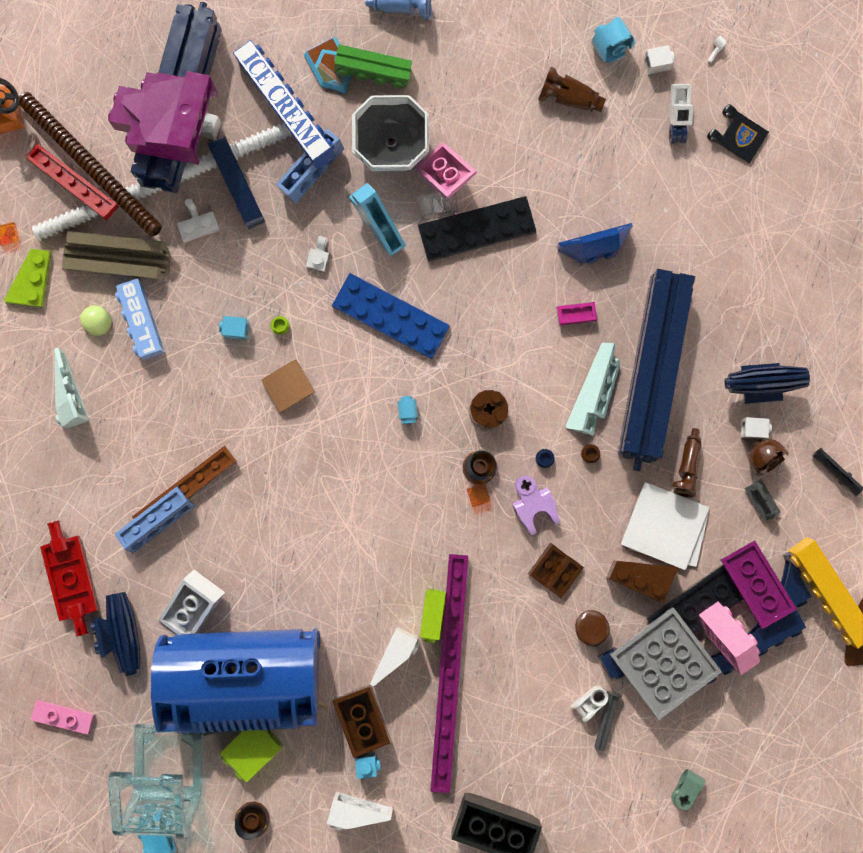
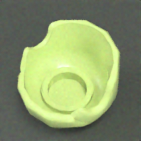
(95, 320)

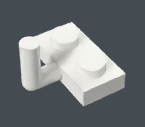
(197, 225)

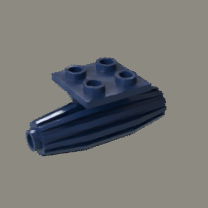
(766, 381)
(118, 634)

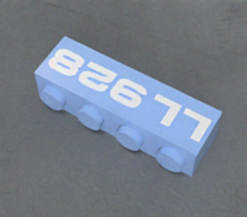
(140, 319)

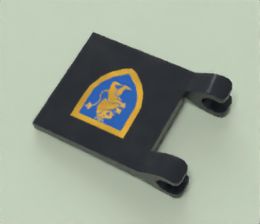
(742, 135)

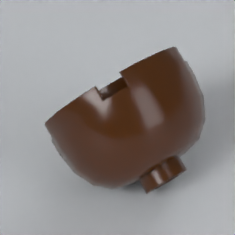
(766, 455)

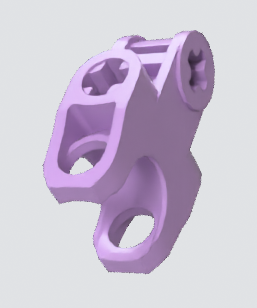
(533, 502)

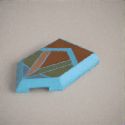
(322, 63)

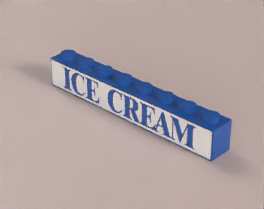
(284, 104)

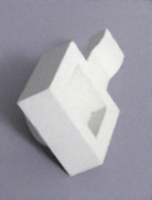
(318, 257)

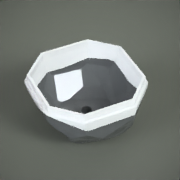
(386, 120)

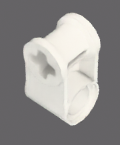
(589, 704)

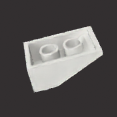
(191, 604)
(398, 651)
(355, 812)

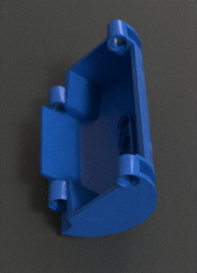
(272, 698)

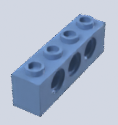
(304, 172)

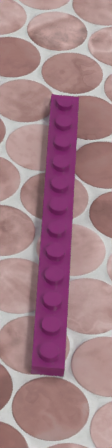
(449, 673)

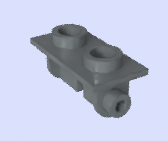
(762, 500)

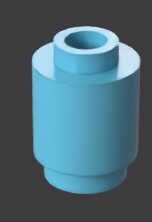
(407, 410)

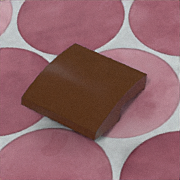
(555, 570)

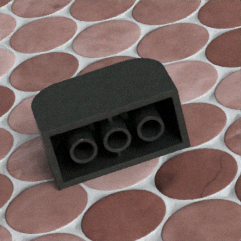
(495, 826)

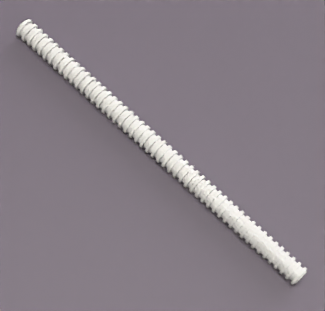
(206, 163)

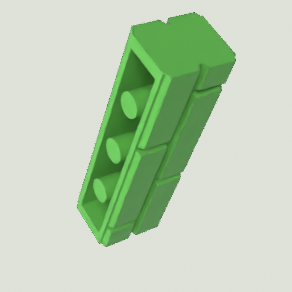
(372, 66)

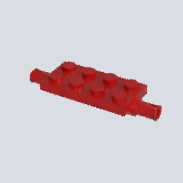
(69, 578)

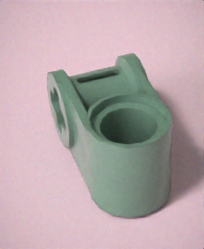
(688, 787)

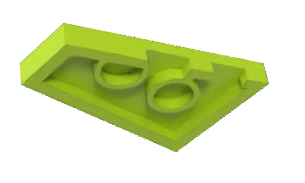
(31, 280)

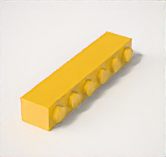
(829, 590)

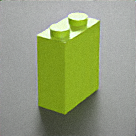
(432, 615)
(251, 752)

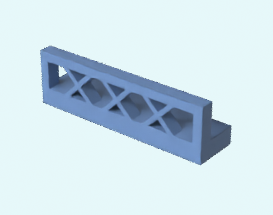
(154, 520)

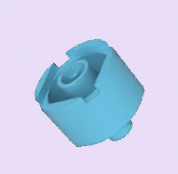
(612, 40)

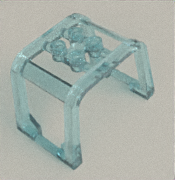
(167, 788)

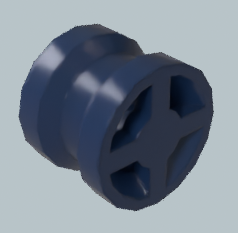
(677, 134)

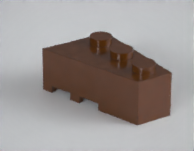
(643, 578)

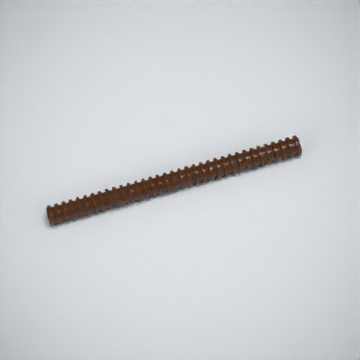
(89, 164)

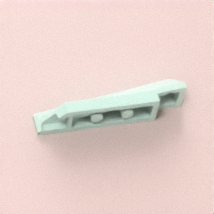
(596, 391)

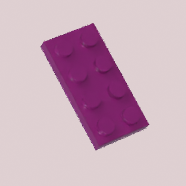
(758, 584)

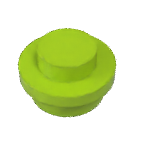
(280, 325)

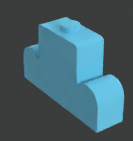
(377, 219)

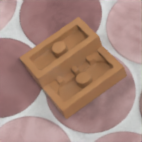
(288, 385)

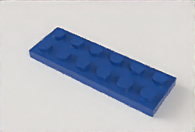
(390, 316)

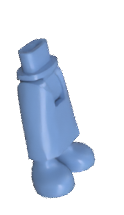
(402, 6)

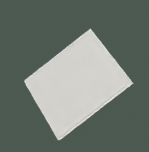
(664, 525)

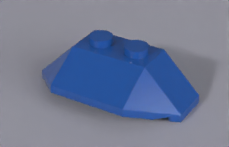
(595, 245)

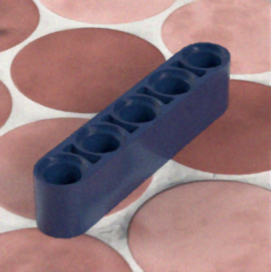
(236, 182)

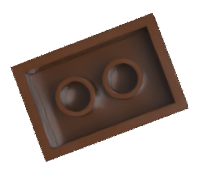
(362, 720)

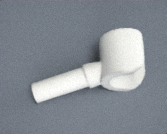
(719, 43)

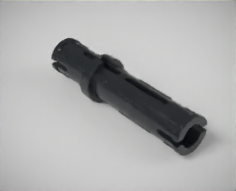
(832, 466)

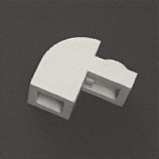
(679, 107)

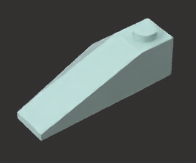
(67, 397)

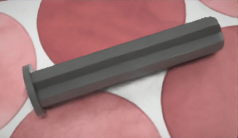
(607, 720)

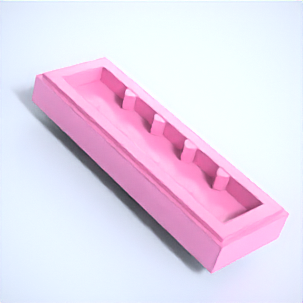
(62, 717)

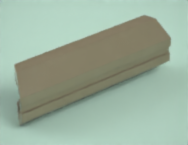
(116, 256)

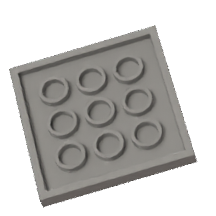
(665, 663)

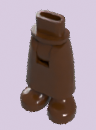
(571, 92)
(689, 466)

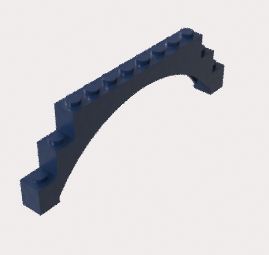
(767, 637)

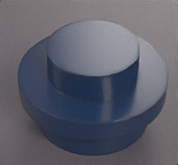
(544, 458)

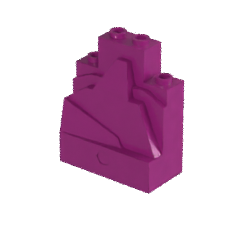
(164, 115)

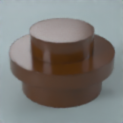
(590, 453)

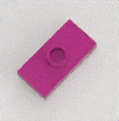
(576, 313)

